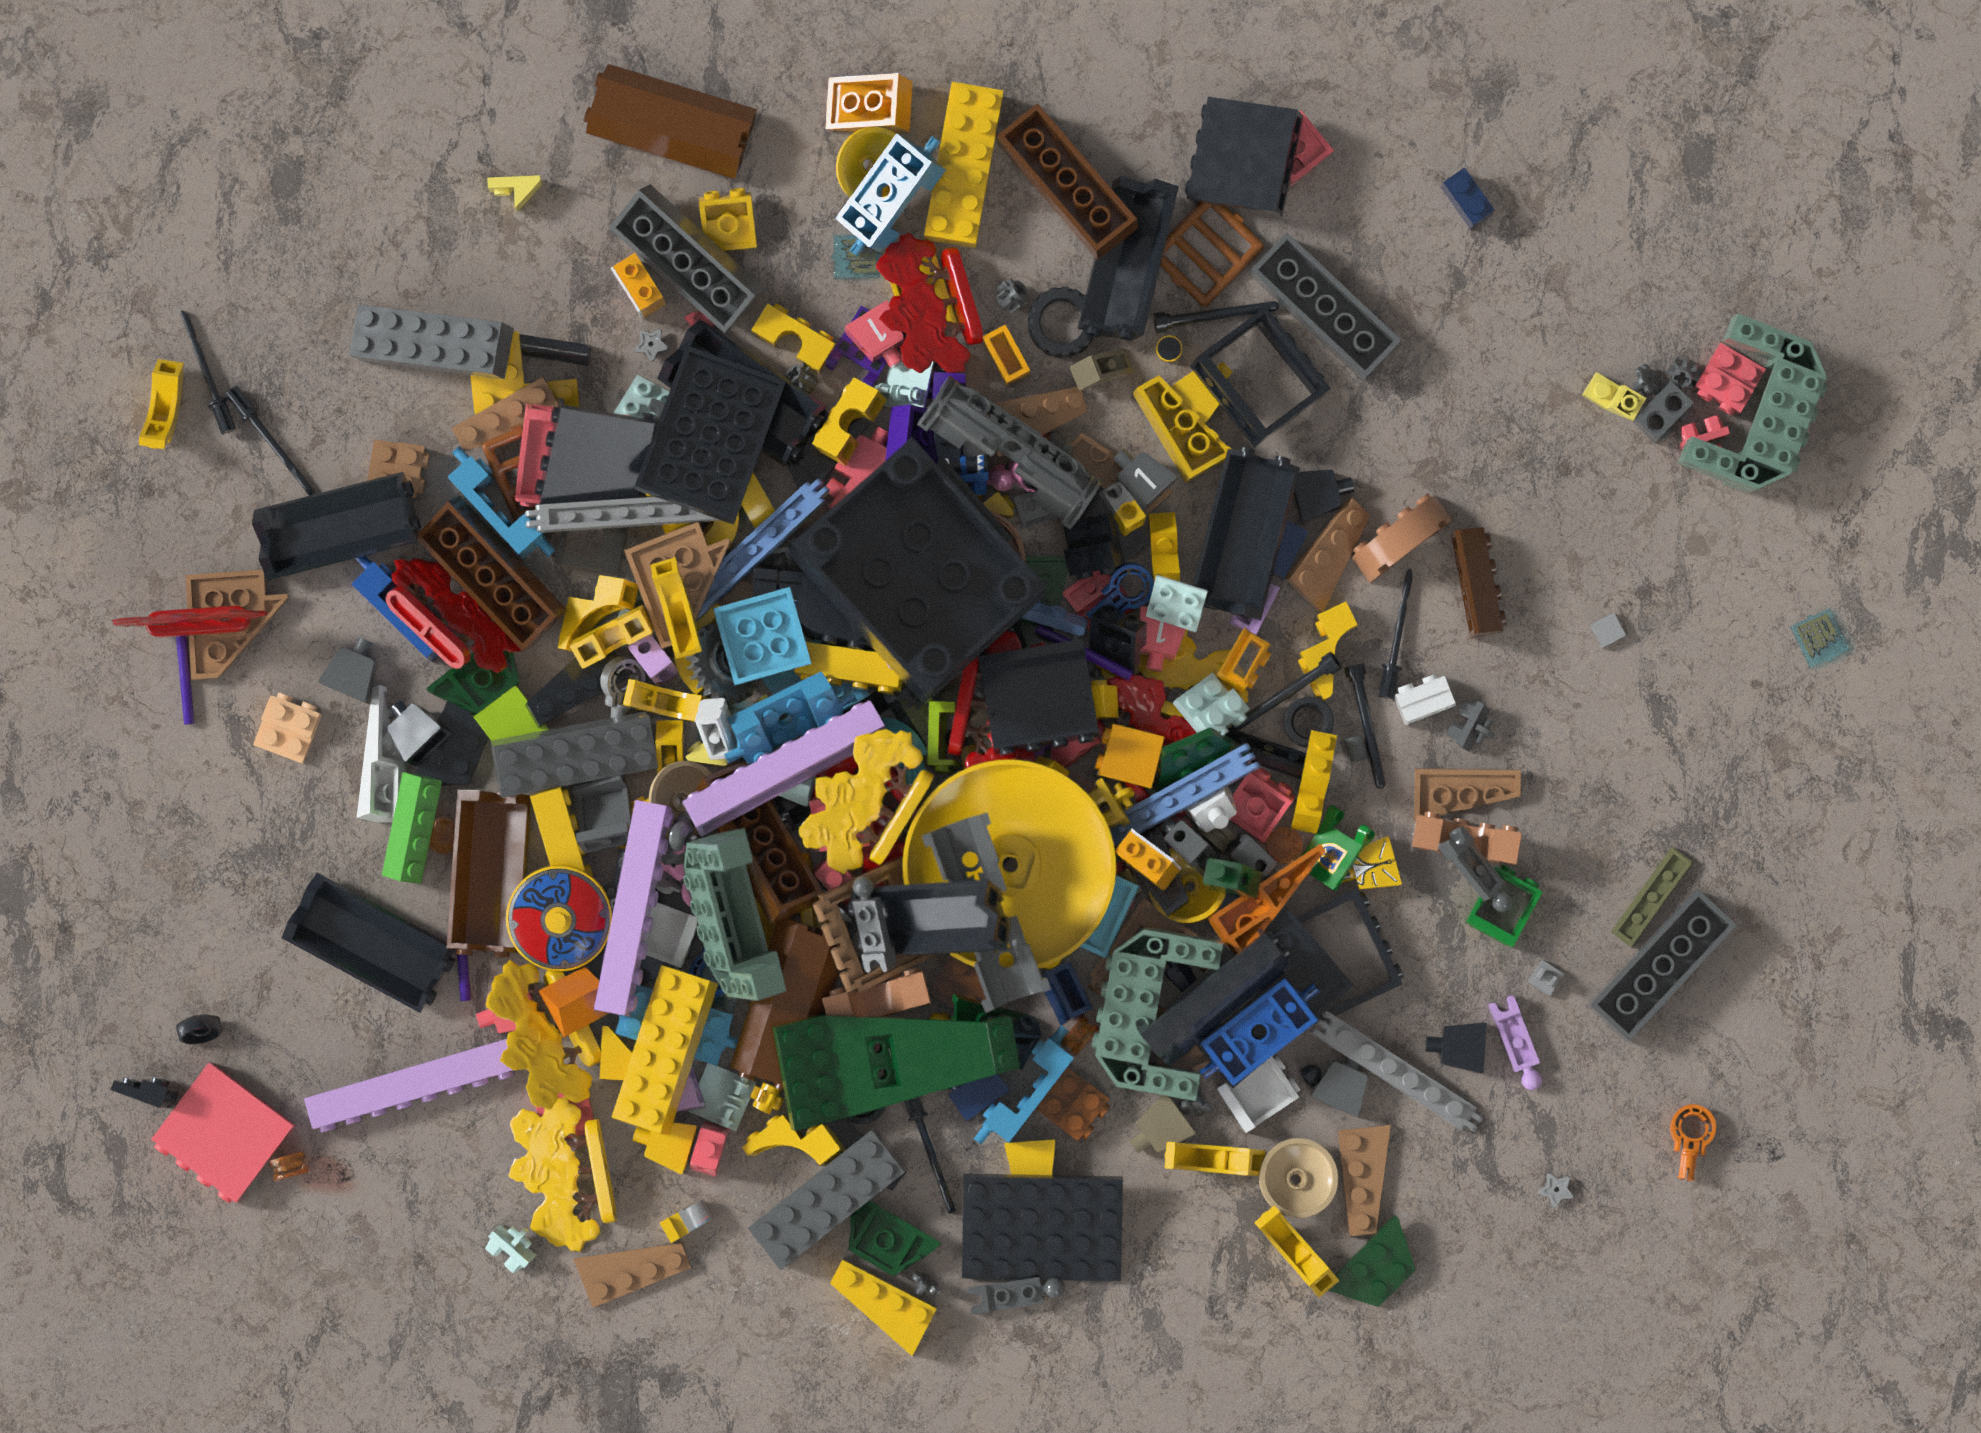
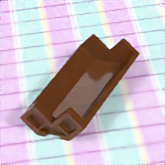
(670, 120)
(486, 869)
(808, 977)

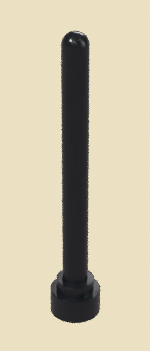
(1165, 321)
(1327, 665)
(1356, 675)

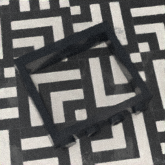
(1232, 401)
(1382, 947)

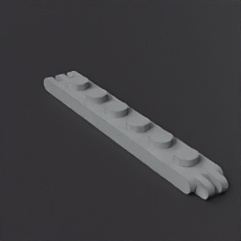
(610, 514)
(1396, 1072)

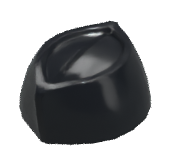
(199, 1029)

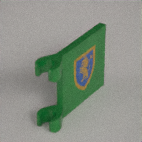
(1339, 849)

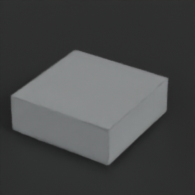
(1607, 630)

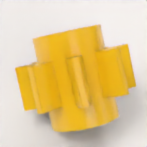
(766, 1097)

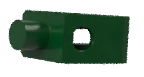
(1227, 878)

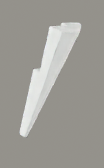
(381, 764)

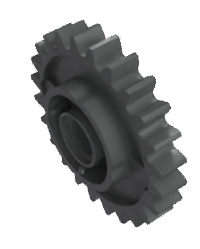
(713, 669)

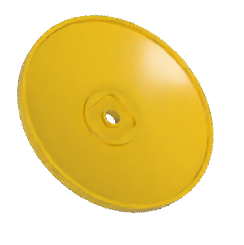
(1050, 830)

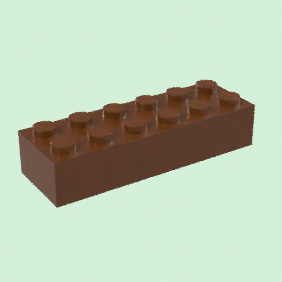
(1067, 181)
(491, 573)
(778, 870)

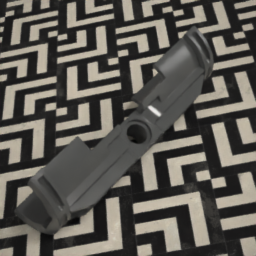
(962, 415)
(998, 982)

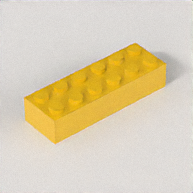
(967, 157)
(664, 1050)

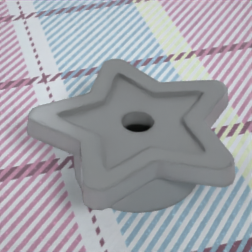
(643, 346)
(668, 884)
(1562, 1184)

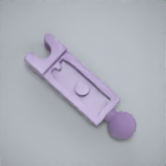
(1517, 1042)

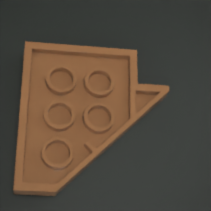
(696, 562)
(216, 652)

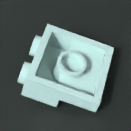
(1212, 706)

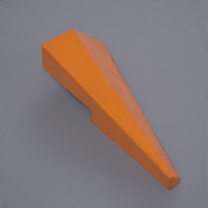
(1242, 918)

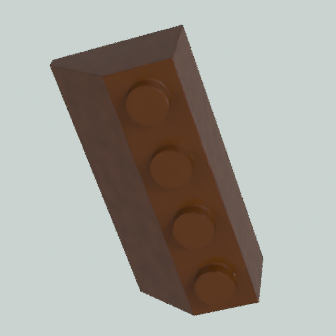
(1477, 582)

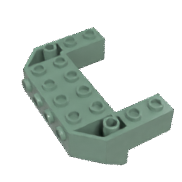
(1781, 417)
(730, 917)
(1134, 997)

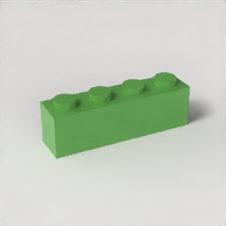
(411, 828)

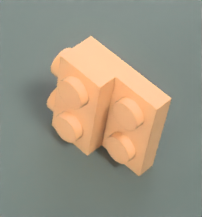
(287, 728)

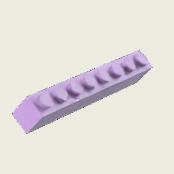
(781, 770)
(633, 908)
(407, 1085)

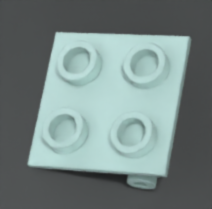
(905, 386)
(639, 396)
(1176, 603)
(724, 1096)

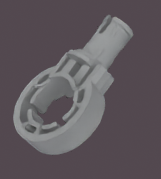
(616, 697)

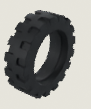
(1034, 327)

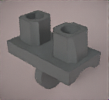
(1475, 728)

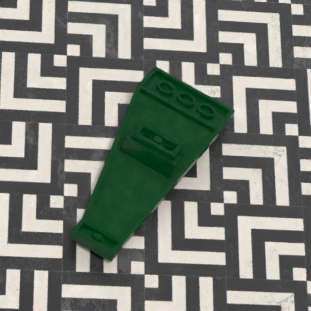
(834, 1070)

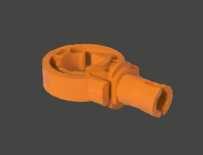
(1689, 1156)

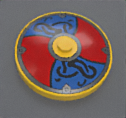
(559, 918)

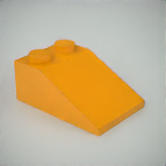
(869, 102)

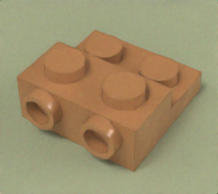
(393, 458)

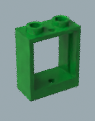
(1491, 930)

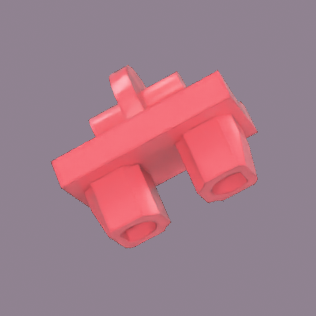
(1714, 431)

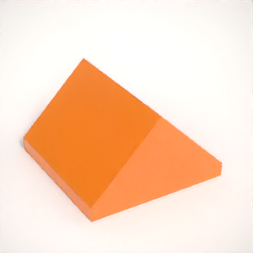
(573, 1001)

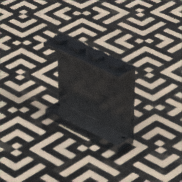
(1038, 697)

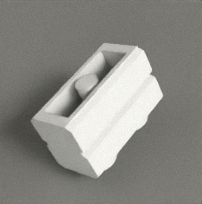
(1425, 699)
(714, 727)

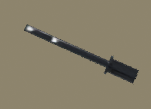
(218, 405)
(247, 412)
(1391, 670)
(916, 1113)

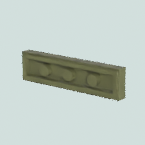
(1651, 897)

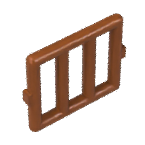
(1239, 263)
(499, 469)

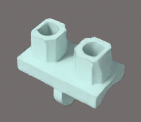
(514, 1244)

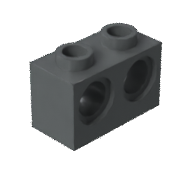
(1659, 409)

